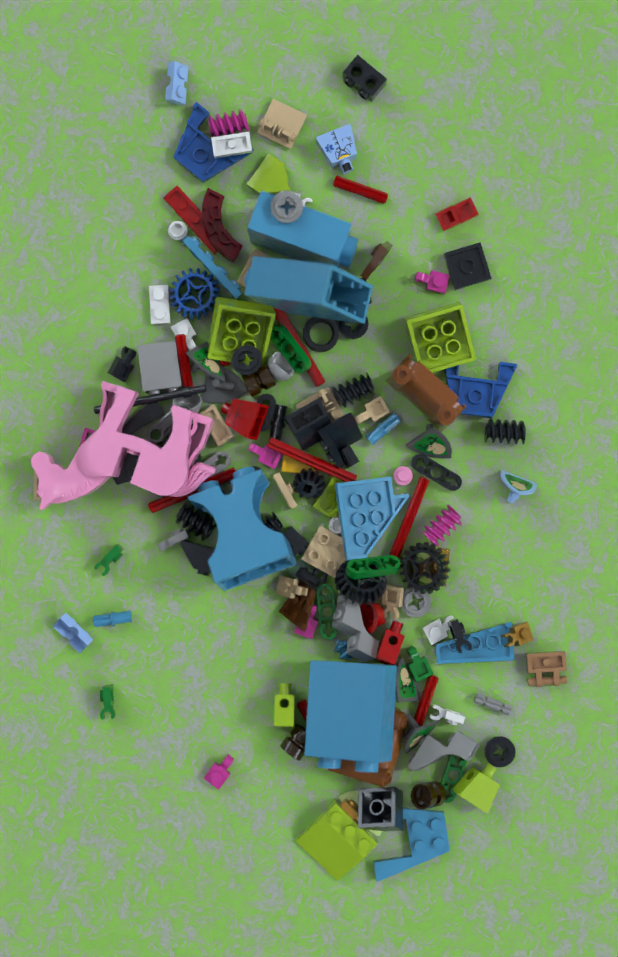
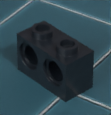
(368, 75)

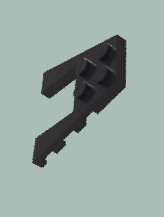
(145, 416)

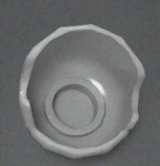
(279, 367)
(192, 403)

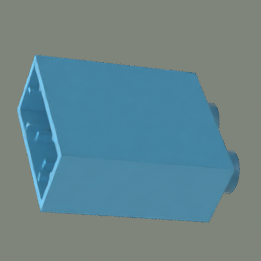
(308, 239)
(308, 289)
(350, 714)

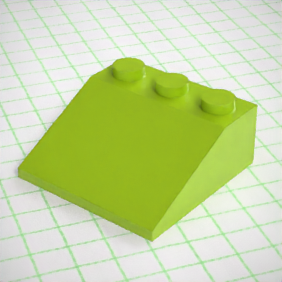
(237, 325)
(440, 337)
(336, 841)

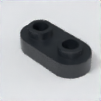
(270, 413)

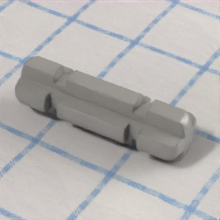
(492, 704)

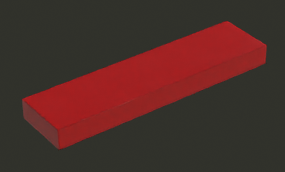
(189, 214)

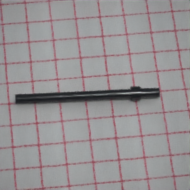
(185, 392)

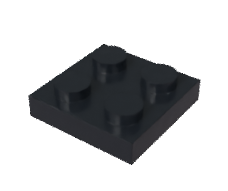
(467, 266)

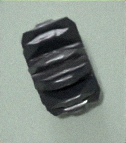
(309, 483)

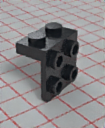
(338, 436)

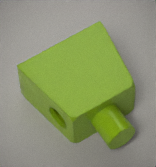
(284, 716)
(478, 787)

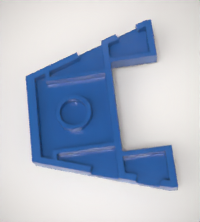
(196, 149)
(478, 394)

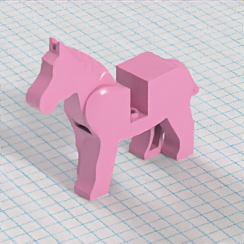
(101, 456)

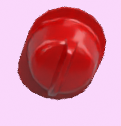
(372, 616)

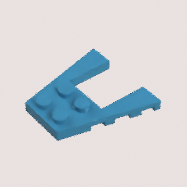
(426, 838)

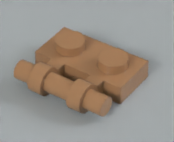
(546, 662)

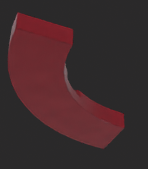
(214, 227)

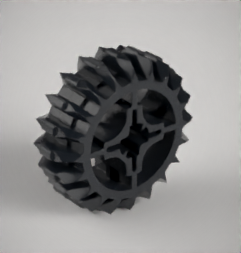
(411, 559)
(366, 592)

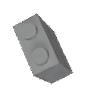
(159, 367)

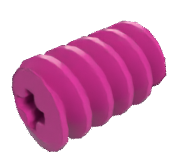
(231, 124)
(442, 525)

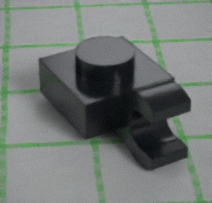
(121, 366)
(457, 630)

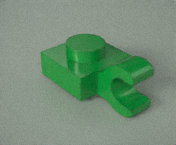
(113, 555)
(419, 666)
(107, 697)

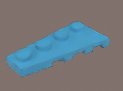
(206, 258)
(486, 647)

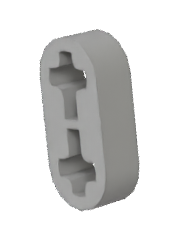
(214, 459)

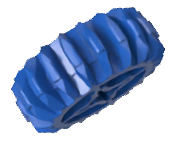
(186, 297)

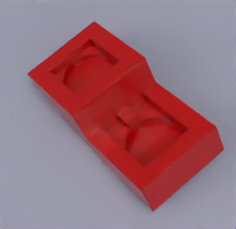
(457, 214)

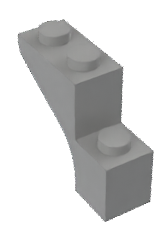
(349, 620)
(433, 750)

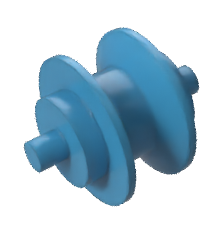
(341, 647)

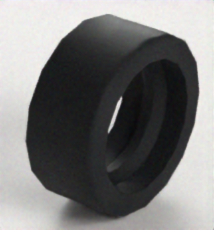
(320, 348)

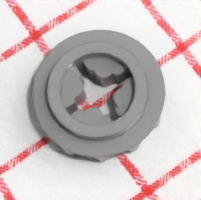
(280, 199)
(412, 610)

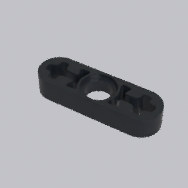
(451, 475)

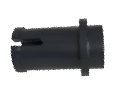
(308, 578)

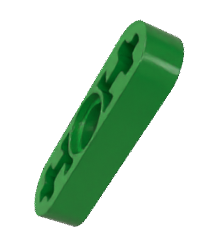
(297, 350)
(366, 572)
(320, 606)
(462, 762)

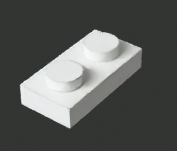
(231, 144)
(159, 304)

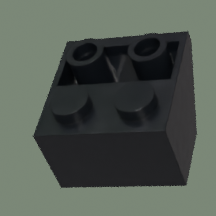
(306, 423)

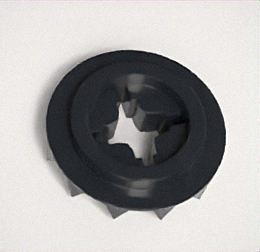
(358, 332)
(239, 356)
(508, 754)

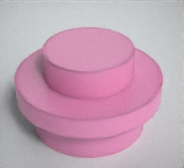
(403, 475)

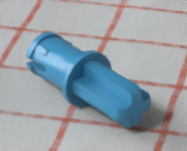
(383, 428)
(112, 618)

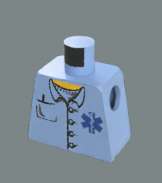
(338, 148)

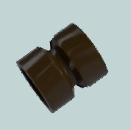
(258, 381)
(296, 743)
(428, 795)

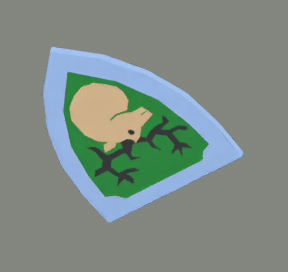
(517, 485)

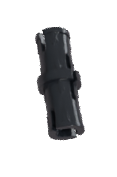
(278, 422)

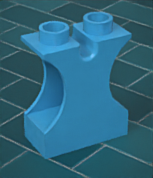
(244, 544)

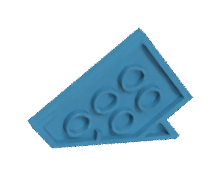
(365, 513)

